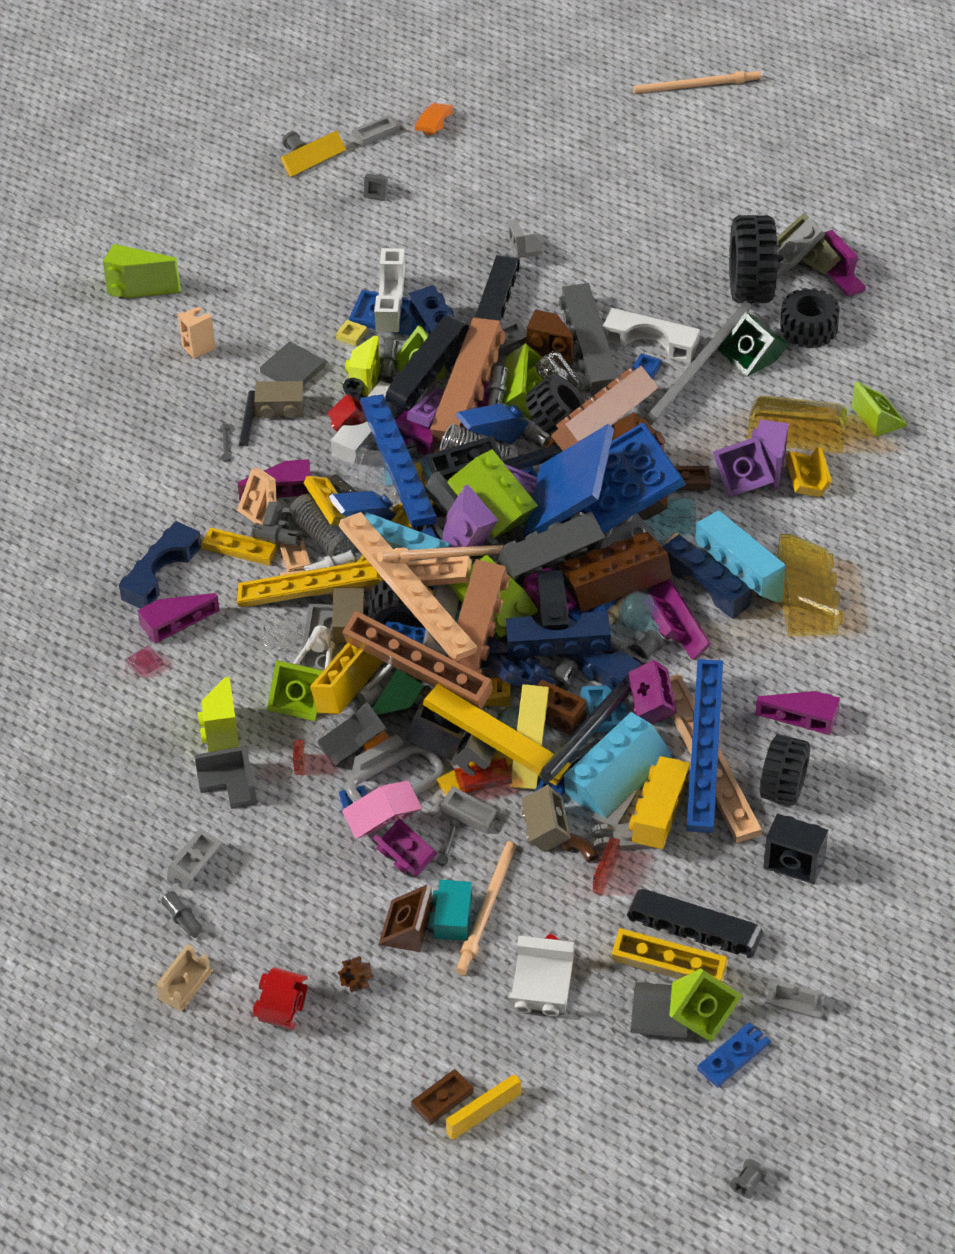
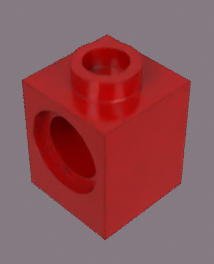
(347, 413)

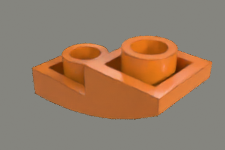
(433, 118)

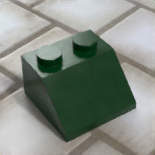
(752, 345)
(399, 695)

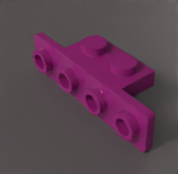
(843, 272)
(677, 620)

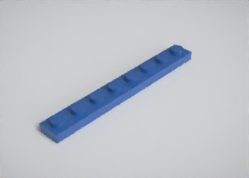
(398, 461)
(705, 746)

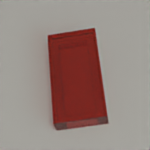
(493, 776)
(606, 865)

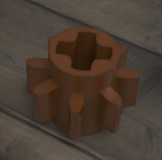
(355, 974)

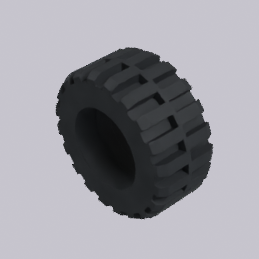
(753, 258)

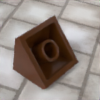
(408, 920)

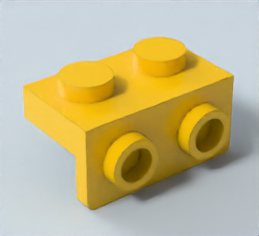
(809, 472)

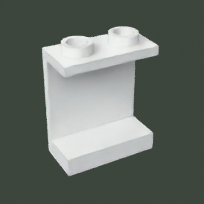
(542, 975)

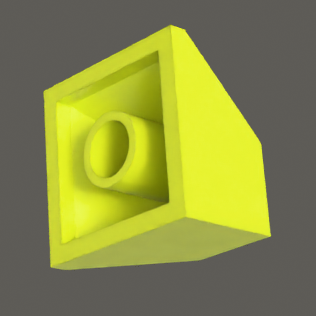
(365, 364)

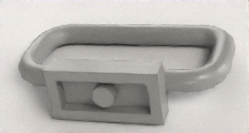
(386, 755)

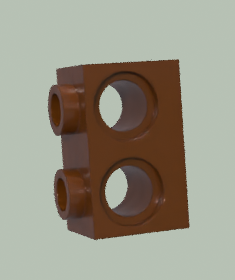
(564, 709)

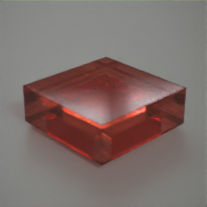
(299, 757)

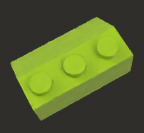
(521, 377)
(497, 490)

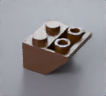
(547, 333)

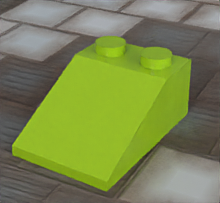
(139, 273)
(515, 601)

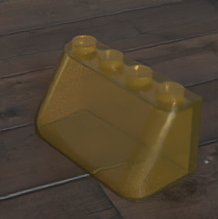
(810, 421)
(809, 588)

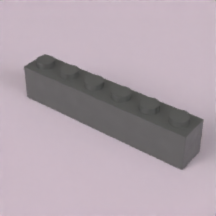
(589, 337)

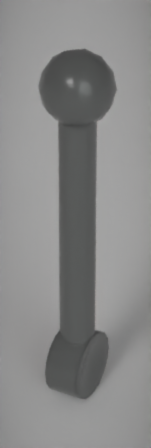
(226, 456)
(443, 859)

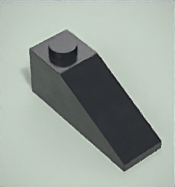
(454, 459)
(552, 600)

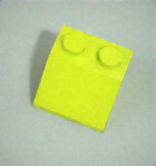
(218, 718)

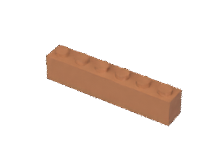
(468, 375)
(607, 408)
(480, 607)
(417, 659)

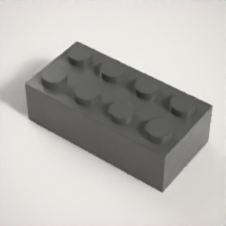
(551, 546)

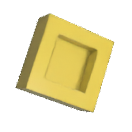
(351, 333)

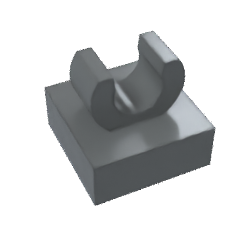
(375, 186)
(277, 515)

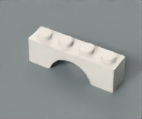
(391, 286)
(679, 340)
(350, 438)

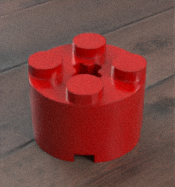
(280, 998)

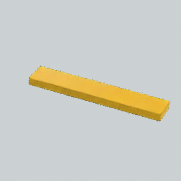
(306, 583)
(490, 730)

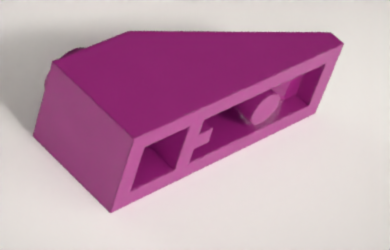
(288, 478)
(175, 614)
(803, 709)

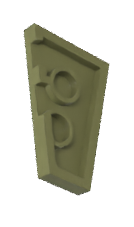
(820, 257)

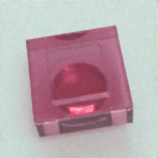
(145, 661)

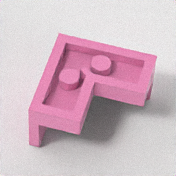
(381, 808)

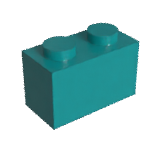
(452, 910)

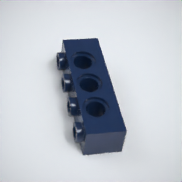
(428, 309)

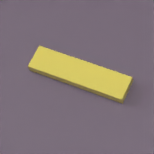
(531, 725)

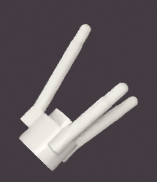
(318, 642)
(372, 690)

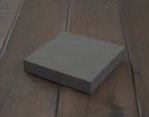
(292, 364)

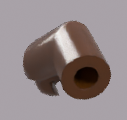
(582, 845)

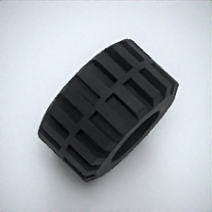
(809, 317)
(552, 402)
(387, 606)
(784, 769)

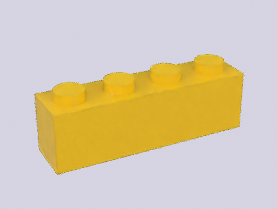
(343, 679)
(659, 802)
(665, 956)

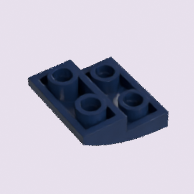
(519, 670)

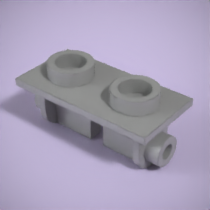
(795, 998)

